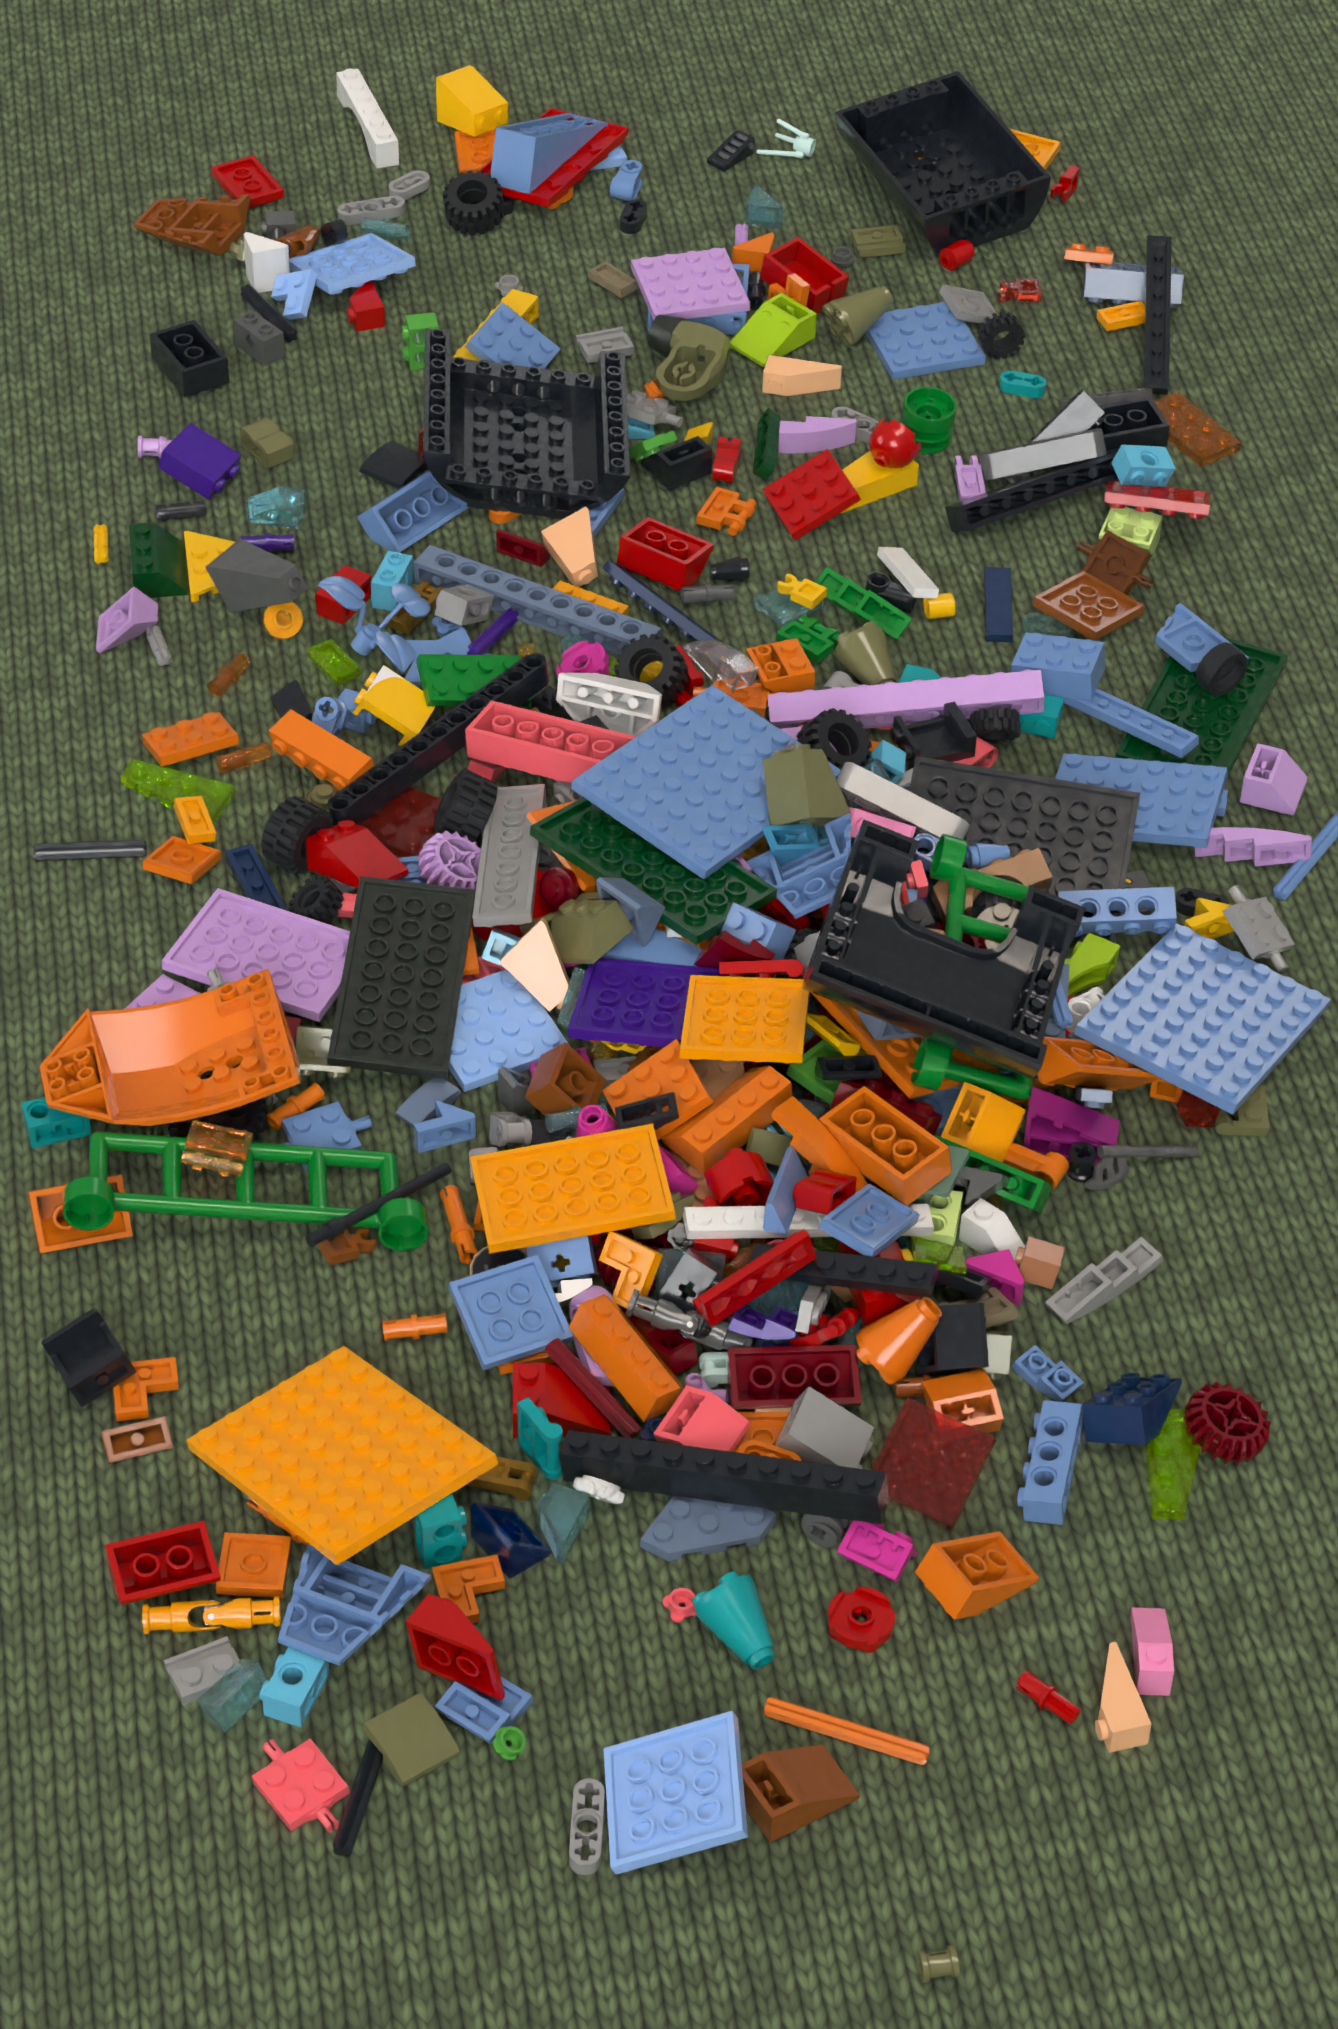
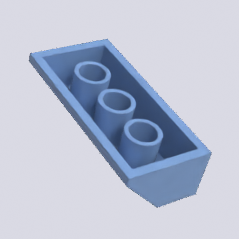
(410, 513)

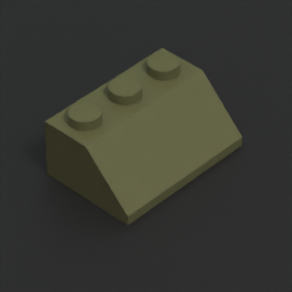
(588, 929)

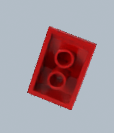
(351, 852)
(558, 1397)
(453, 1647)

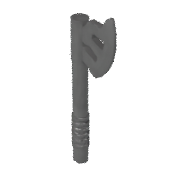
(1121, 1152)

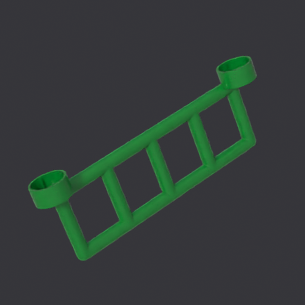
(932, 1057)
(92, 1201)

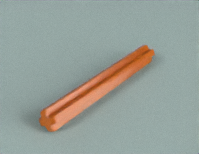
(846, 1730)

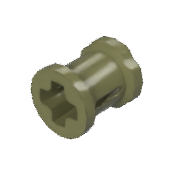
(937, 1964)

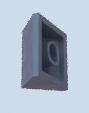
(638, 906)

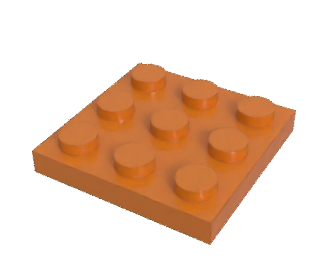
(658, 1076)

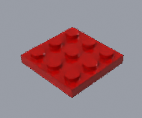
(811, 494)

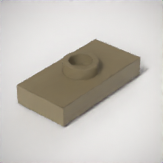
(613, 279)

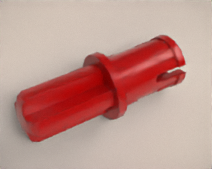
(1047, 1697)

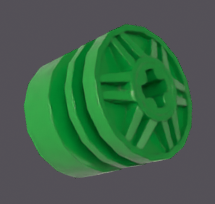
(930, 417)

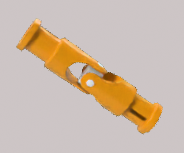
(234, 1614)

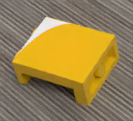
(394, 702)

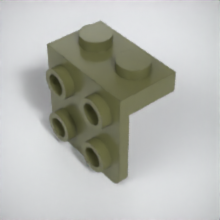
(313, 1050)

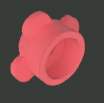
(678, 1598)

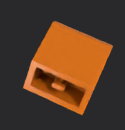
(783, 666)
(967, 1398)

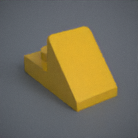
(1209, 919)

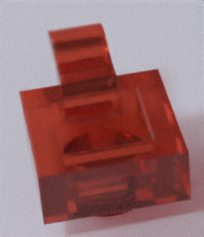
(1023, 289)

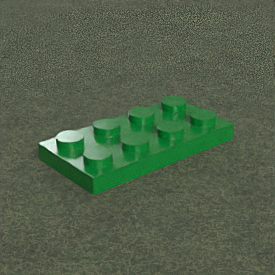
(454, 678)

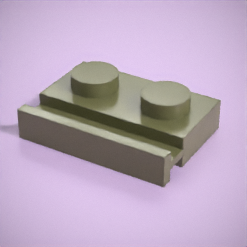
(878, 241)

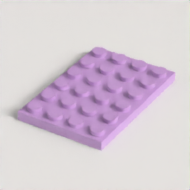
(251, 936)

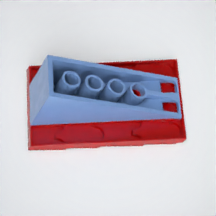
(550, 154)

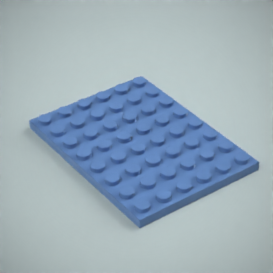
(692, 781)
(1203, 1018)

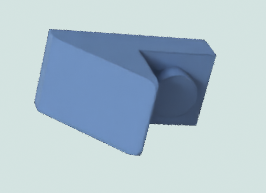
(448, 1127)

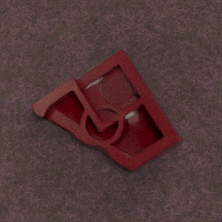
(730, 949)

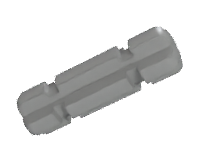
(158, 645)

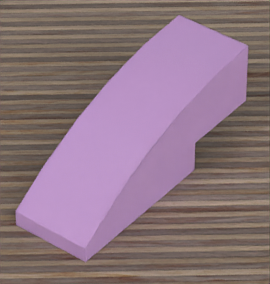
(815, 434)

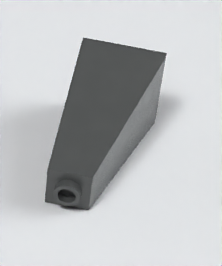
(254, 578)

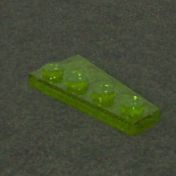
(171, 784)
(1171, 1468)

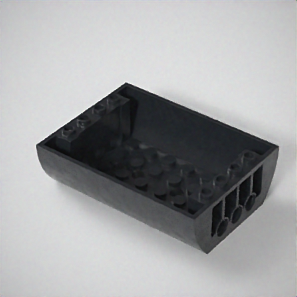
(980, 175)

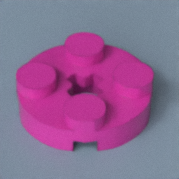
(582, 652)

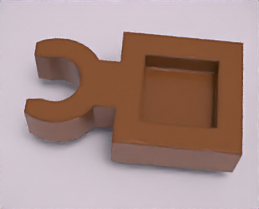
(347, 1246)

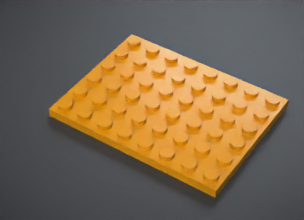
(341, 1454)

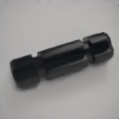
(180, 510)

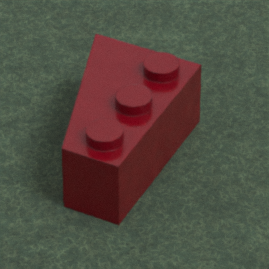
(919, 1111)

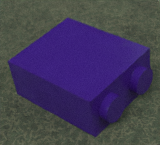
(200, 461)

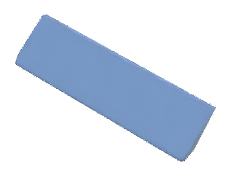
(780, 1203)

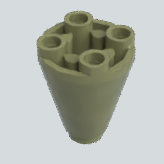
(857, 313)
(866, 654)

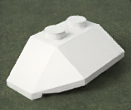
(618, 702)

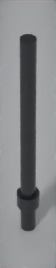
(336, 1227)

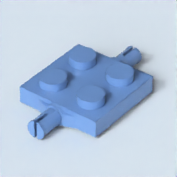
(324, 1128)

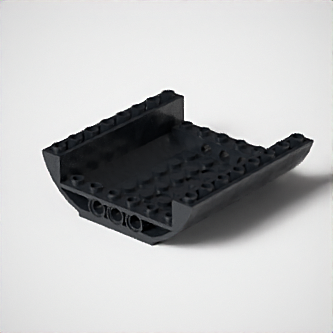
(568, 439)

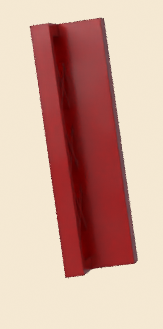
(755, 1278)

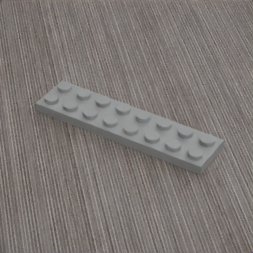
(509, 859)

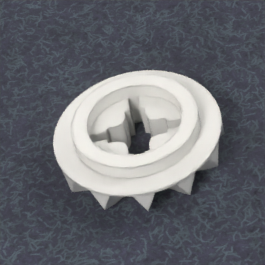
(599, 1489)

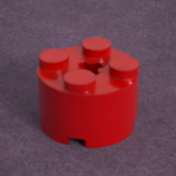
(739, 1179)

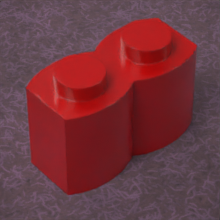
(823, 1191)

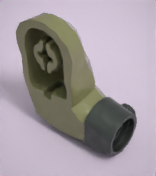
(693, 355)

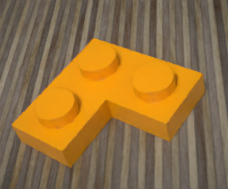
(636, 1263)

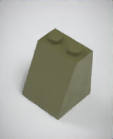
(802, 788)

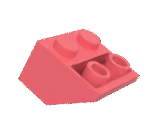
(702, 1421)

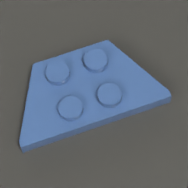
(1187, 638)

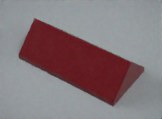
(781, 1374)

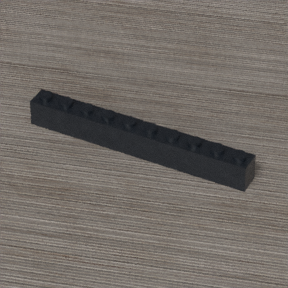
(727, 1476)

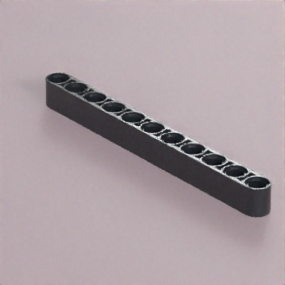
(435, 743)

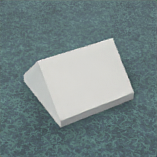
(264, 261)

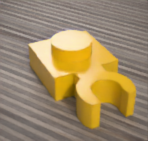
(804, 593)

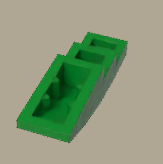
(863, 604)

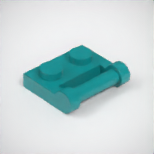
(539, 1438)

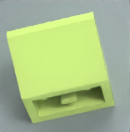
(1134, 526)

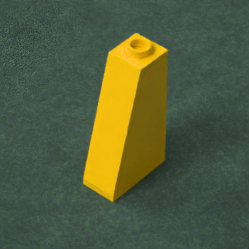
(877, 482)

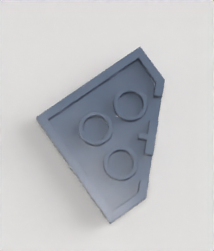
(704, 1527)

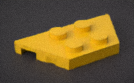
(199, 553)

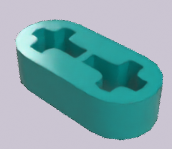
(1022, 384)

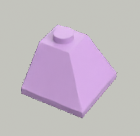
(125, 619)

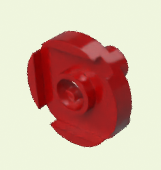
(861, 1635)

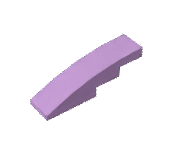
(1261, 845)

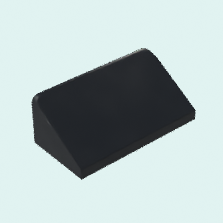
(291, 698)
(848, 1068)

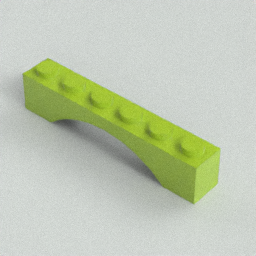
(1091, 963)

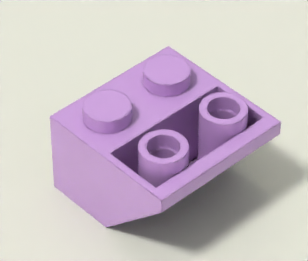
(1273, 781)

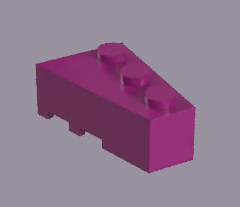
(1058, 1123)

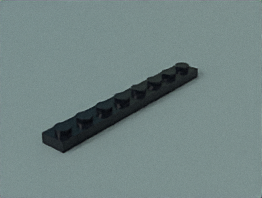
(1157, 314)

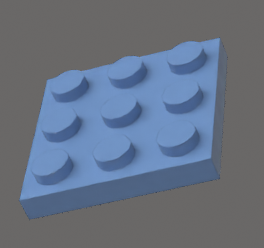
(511, 340)
(509, 1311)

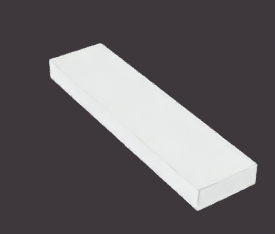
(908, 572)

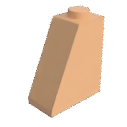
(573, 547)
(539, 966)

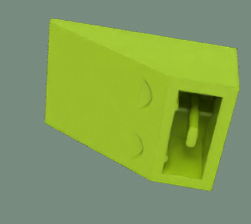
(775, 329)

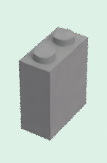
(825, 1432)

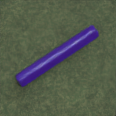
(493, 632)

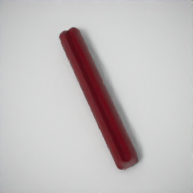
(592, 1389)

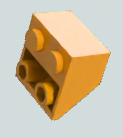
(983, 1122)

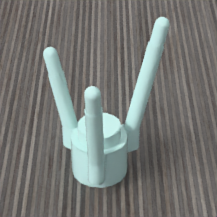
(803, 145)

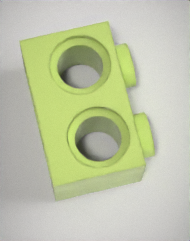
(945, 1217)

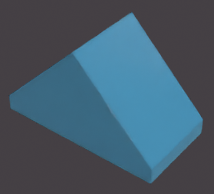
(790, 841)

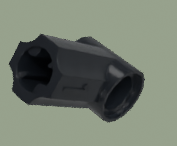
(889, 591)

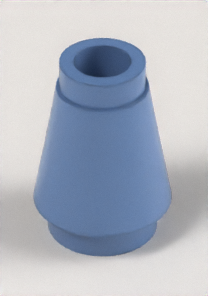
(982, 854)

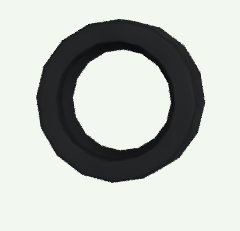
(1219, 681)

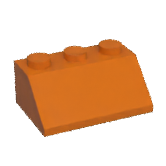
(56, 1234)

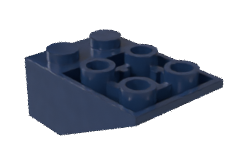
(1130, 1409)

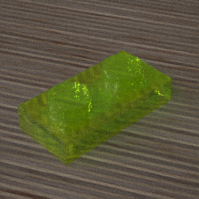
(334, 662)

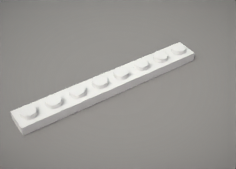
(748, 1221)

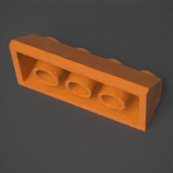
(318, 750)
(1087, 1065)
(729, 1118)
(625, 1357)

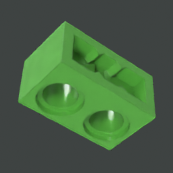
(415, 341)

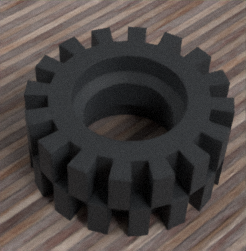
(996, 325)
(996, 724)
(317, 899)

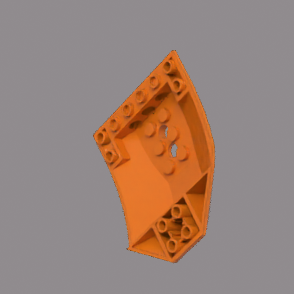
(150, 1059)

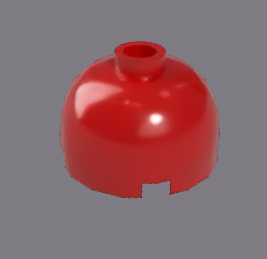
(893, 444)

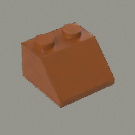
(564, 1081)

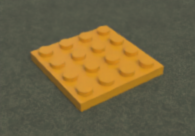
(745, 1019)

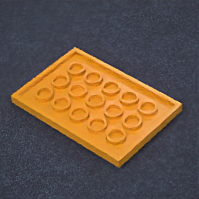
(572, 1188)

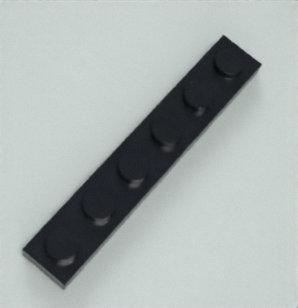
(864, 1272)

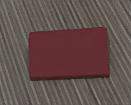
(521, 548)

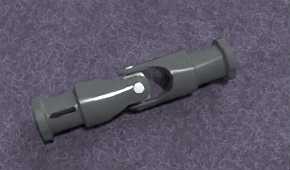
(667, 1316)

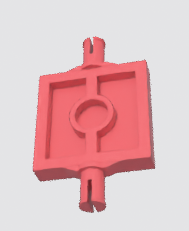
(301, 1785)

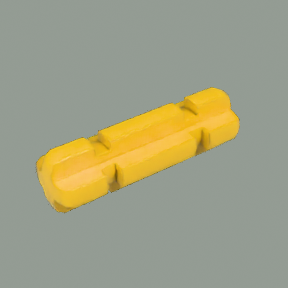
(100, 543)

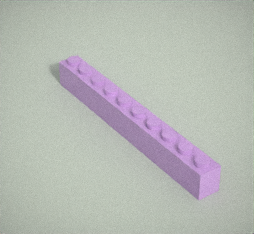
(912, 700)

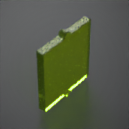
(944, 1255)

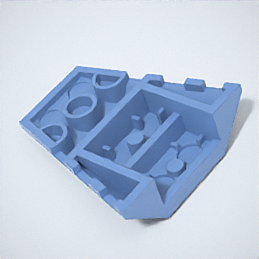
(811, 878)
(342, 1605)

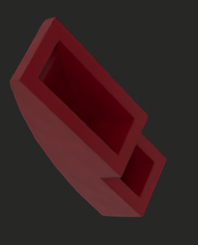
(669, 1344)

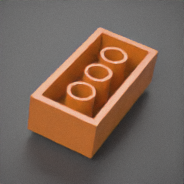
(888, 1145)

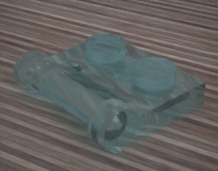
(781, 608)

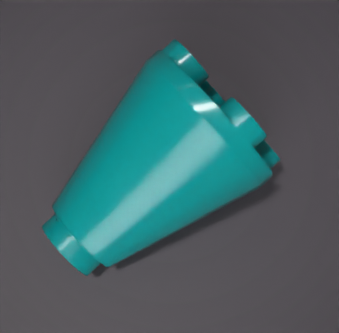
(737, 1618)

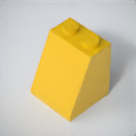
(469, 102)

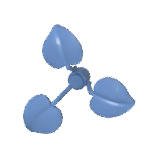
(369, 635)

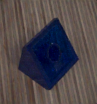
(507, 1535)

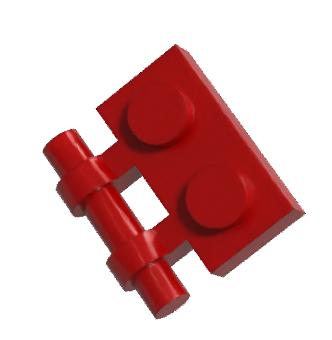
(827, 1328)

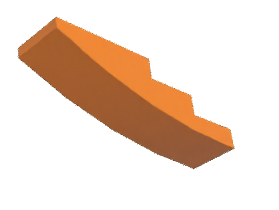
(815, 1141)

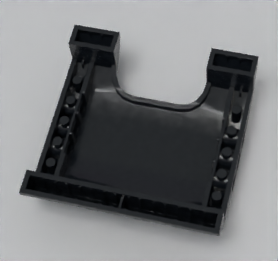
(931, 984)

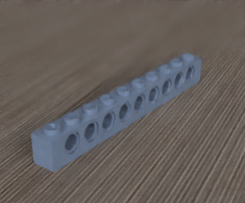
(534, 602)

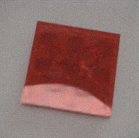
(404, 822)
(932, 1461)

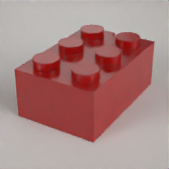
(797, 257)

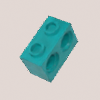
(51, 1126)
(440, 1533)

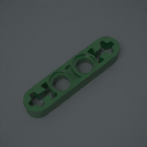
(766, 444)

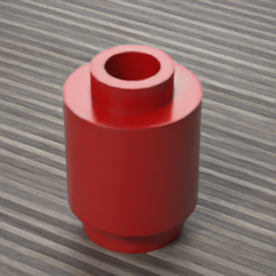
(956, 254)

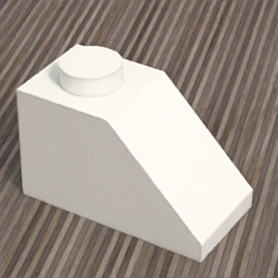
(988, 1229)

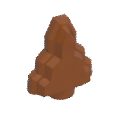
(301, 240)

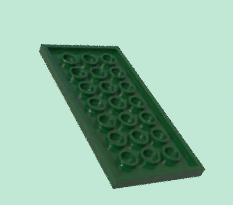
(1218, 720)
(611, 850)

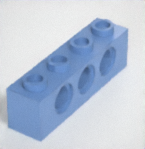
(1129, 902)
(1051, 1463)

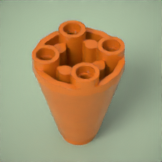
(898, 1338)

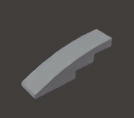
(1104, 1282)

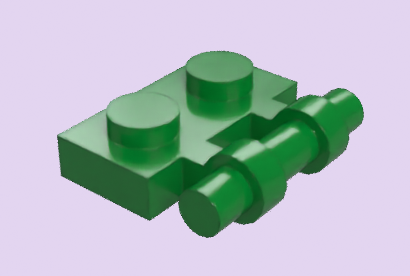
(813, 637)

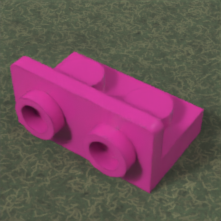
(877, 1549)

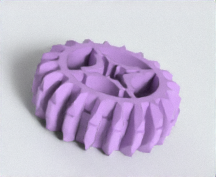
(450, 861)

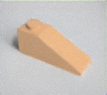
(797, 376)
(1122, 1715)

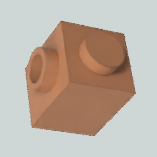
(1039, 1262)

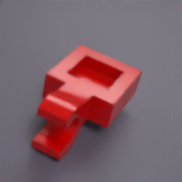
(1067, 184)

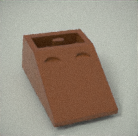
(793, 1788)

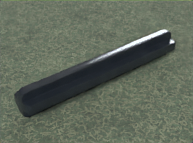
(268, 312)
(90, 850)
(358, 1800)

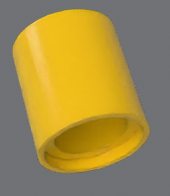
(939, 607)

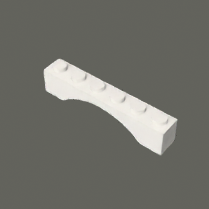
(379, 136)

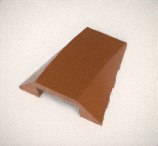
(197, 224)

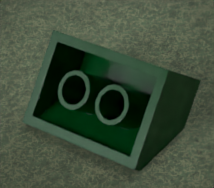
(157, 561)

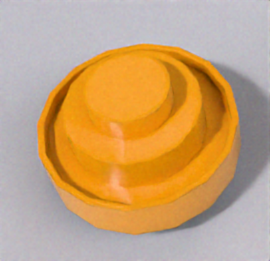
(283, 620)

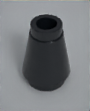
(731, 570)

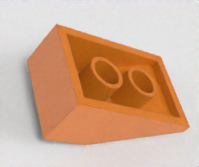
(974, 1573)

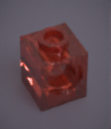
(1196, 1111)

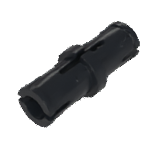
(756, 290)

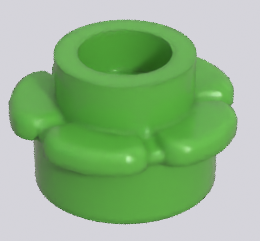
(514, 1737)

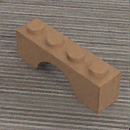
(1025, 868)

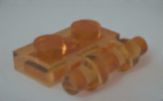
(220, 1142)

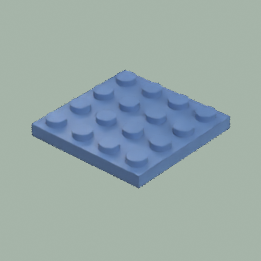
(923, 341)

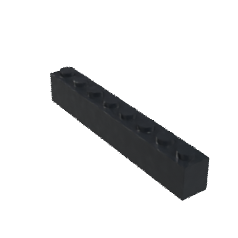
(1031, 492)

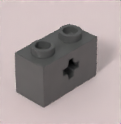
(259, 338)

